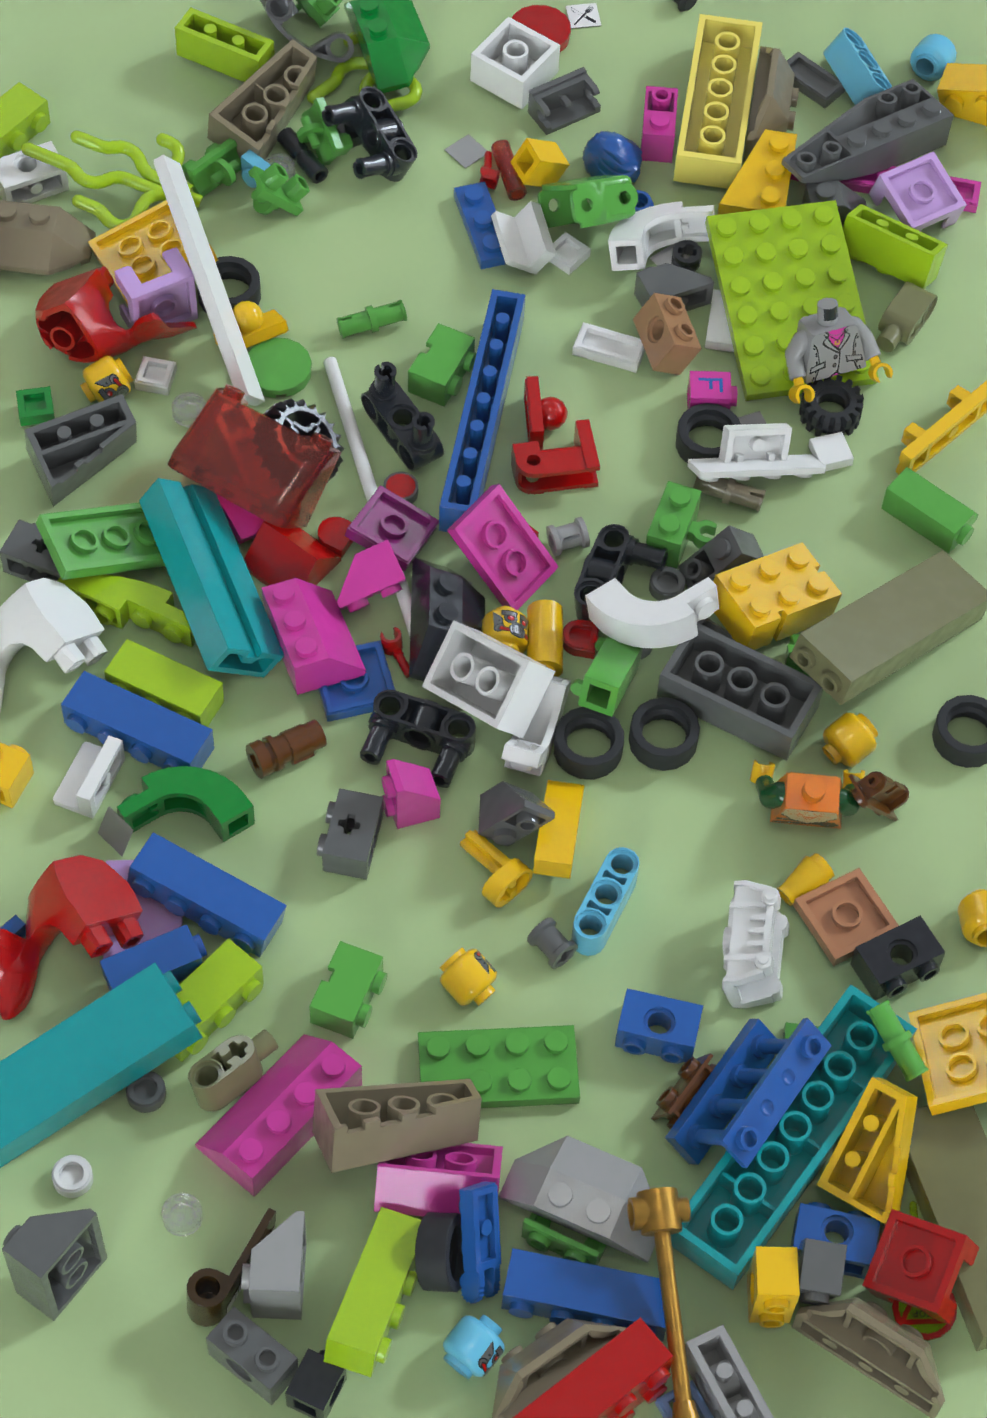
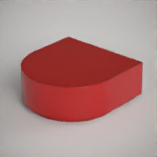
(332, 532)
(580, 638)

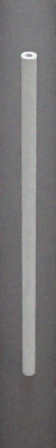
(360, 459)

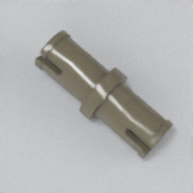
(733, 492)

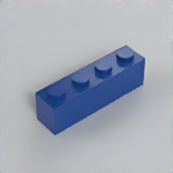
(146, 728)
(205, 895)
(580, 1291)

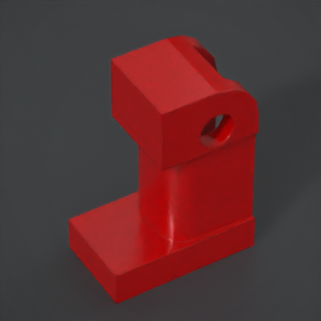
(557, 467)

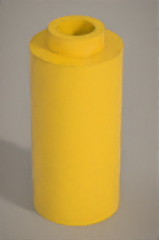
(546, 634)

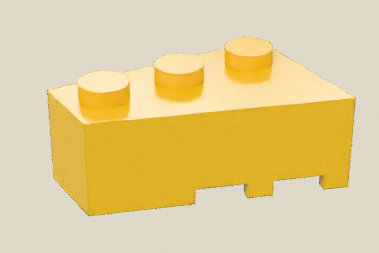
(965, 91)
(762, 178)
(873, 1151)

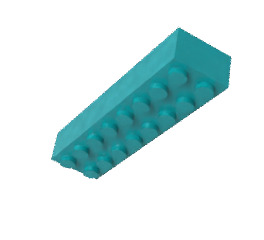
(746, 1205)

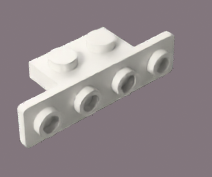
(755, 452)

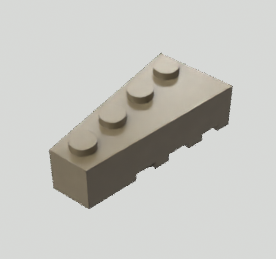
(264, 102)
(393, 1120)

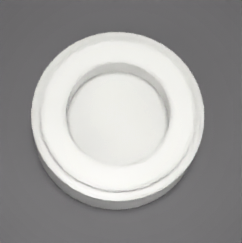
(72, 1176)

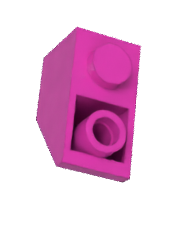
(659, 124)
(371, 573)
(409, 794)

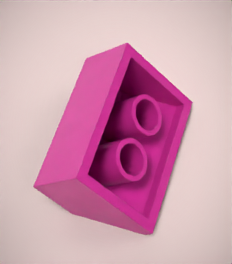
(311, 635)
(433, 1178)

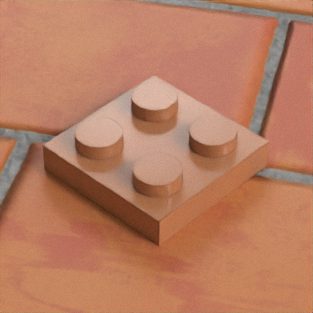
(844, 915)

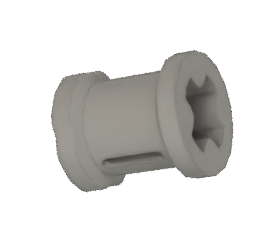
(568, 536)

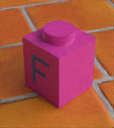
(711, 388)

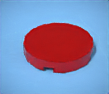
(547, 22)

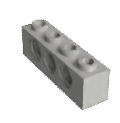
(723, 1377)

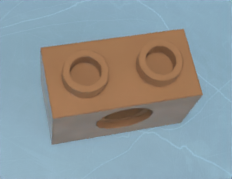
(667, 333)

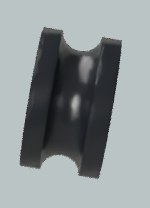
(684, 248)

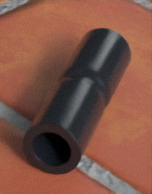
(305, 158)

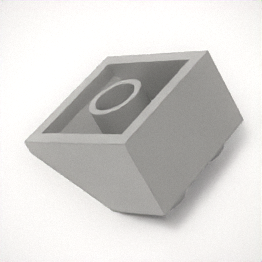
(276, 1272)

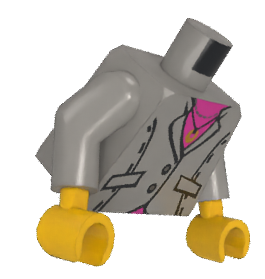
(830, 346)

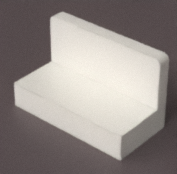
(524, 238)
(90, 777)

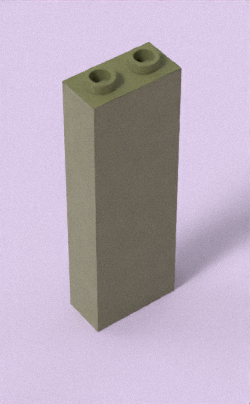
(890, 627)
(951, 1190)

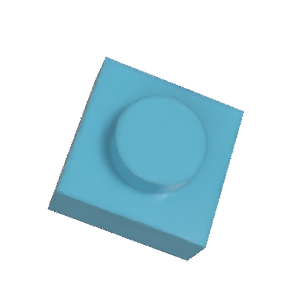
(248, 161)

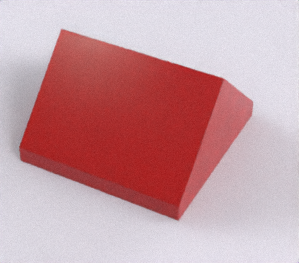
(287, 554)

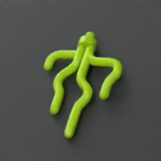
(356, 63)
(149, 184)

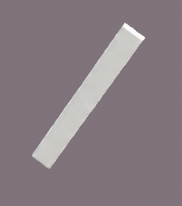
(208, 279)

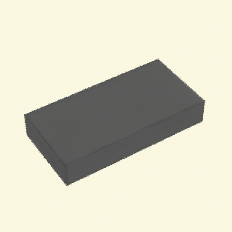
(815, 80)

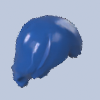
(612, 155)

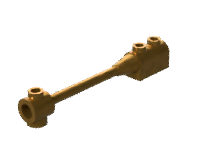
(658, 1215)

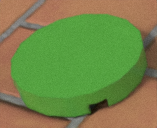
(281, 366)

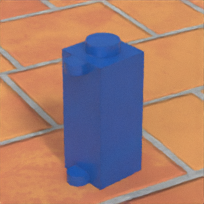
(171, 951)

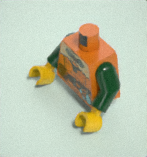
(805, 797)

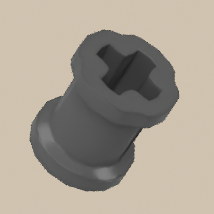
(552, 943)

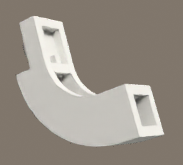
(654, 228)
(651, 622)
(533, 750)

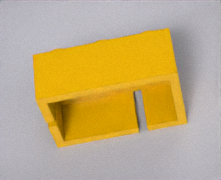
(773, 586)

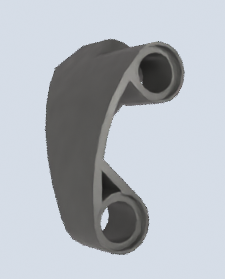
(282, 10)

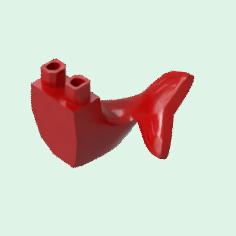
(79, 323)
(81, 901)

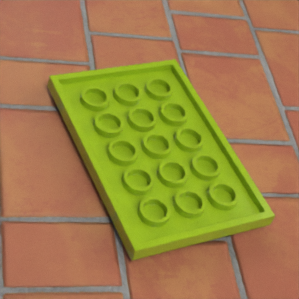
(770, 276)

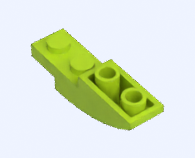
(121, 598)

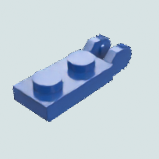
(480, 1241)

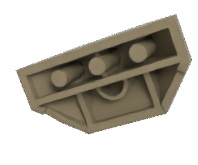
(771, 97)
(41, 239)
(876, 1347)
(546, 1361)

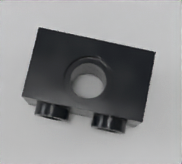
(910, 942)

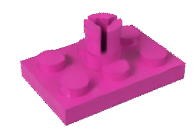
(503, 548)

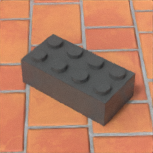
(741, 691)

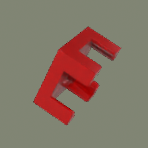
(919, 1264)

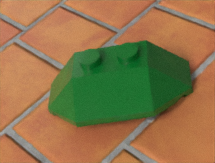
(389, 40)

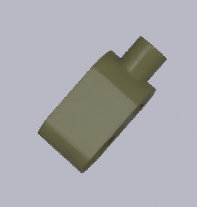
(905, 316)
(230, 1069)

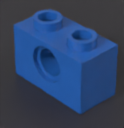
(646, 1010)
(855, 1227)

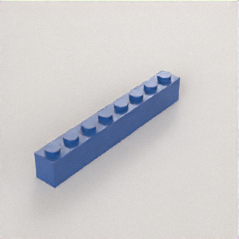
(483, 406)

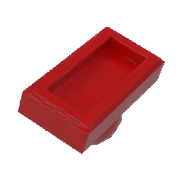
(542, 413)

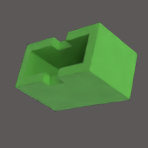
(441, 370)
(345, 999)

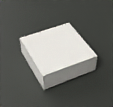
(569, 253)
(155, 375)
(831, 450)

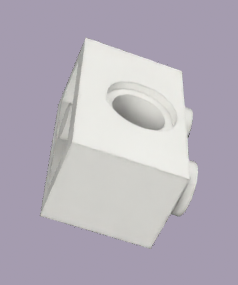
(29, 179)

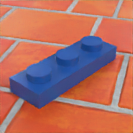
(476, 211)

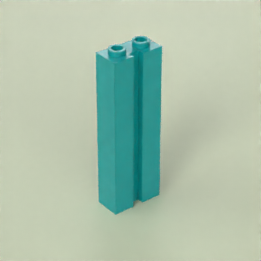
(211, 579)
(91, 1058)

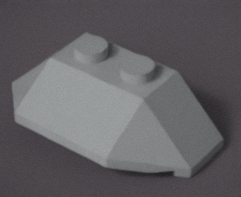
(580, 1191)

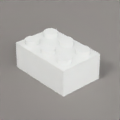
(488, 679)

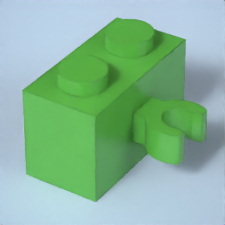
(676, 522)

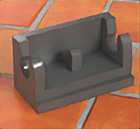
(563, 101)

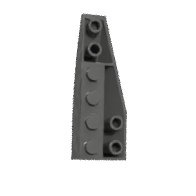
(873, 136)

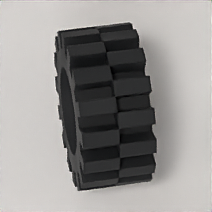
(832, 422)

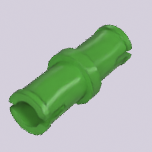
(371, 319)
(897, 1040)

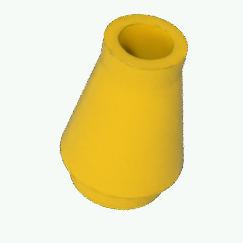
(807, 876)

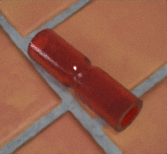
(503, 155)

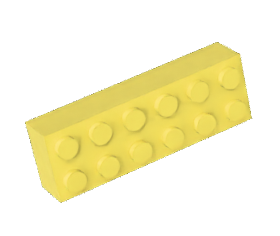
(717, 101)

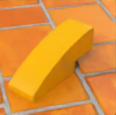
(558, 837)

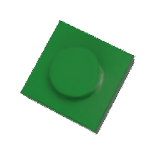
(35, 405)

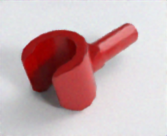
(488, 174)
(394, 648)

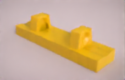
(925, 444)

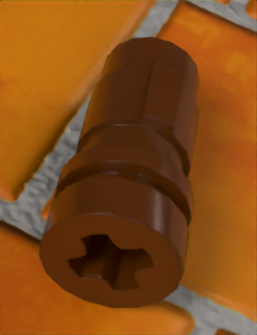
(289, 746)

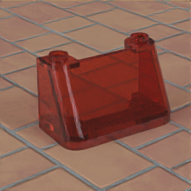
(255, 460)

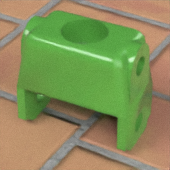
(609, 197)

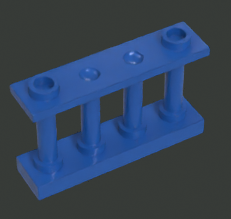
(732, 1080)

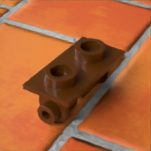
(879, 793)
(676, 1098)

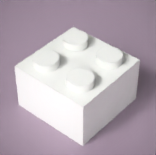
(514, 62)

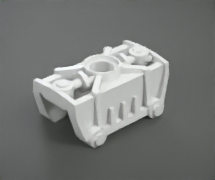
(753, 946)

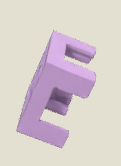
(920, 193)
(167, 296)

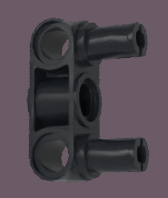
(379, 133)
(390, 406)
(610, 559)
(422, 726)

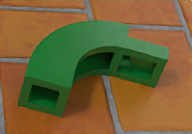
(190, 791)

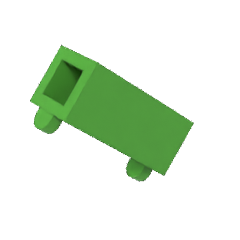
(929, 510)
(607, 676)

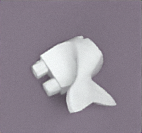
(52, 623)

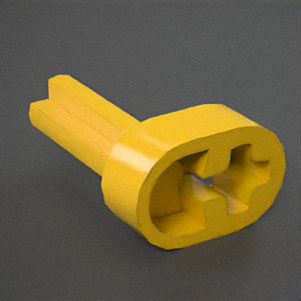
(507, 876)

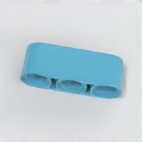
(855, 66)
(606, 885)

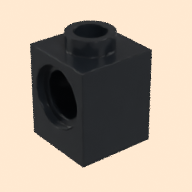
(315, 1385)

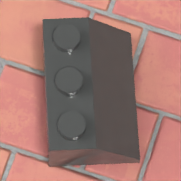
(54, 1257)

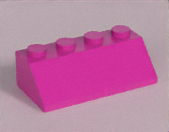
(277, 1112)

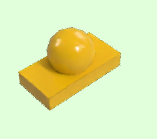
(256, 325)

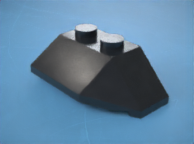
(436, 601)

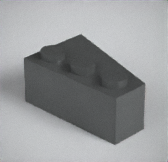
(79, 444)

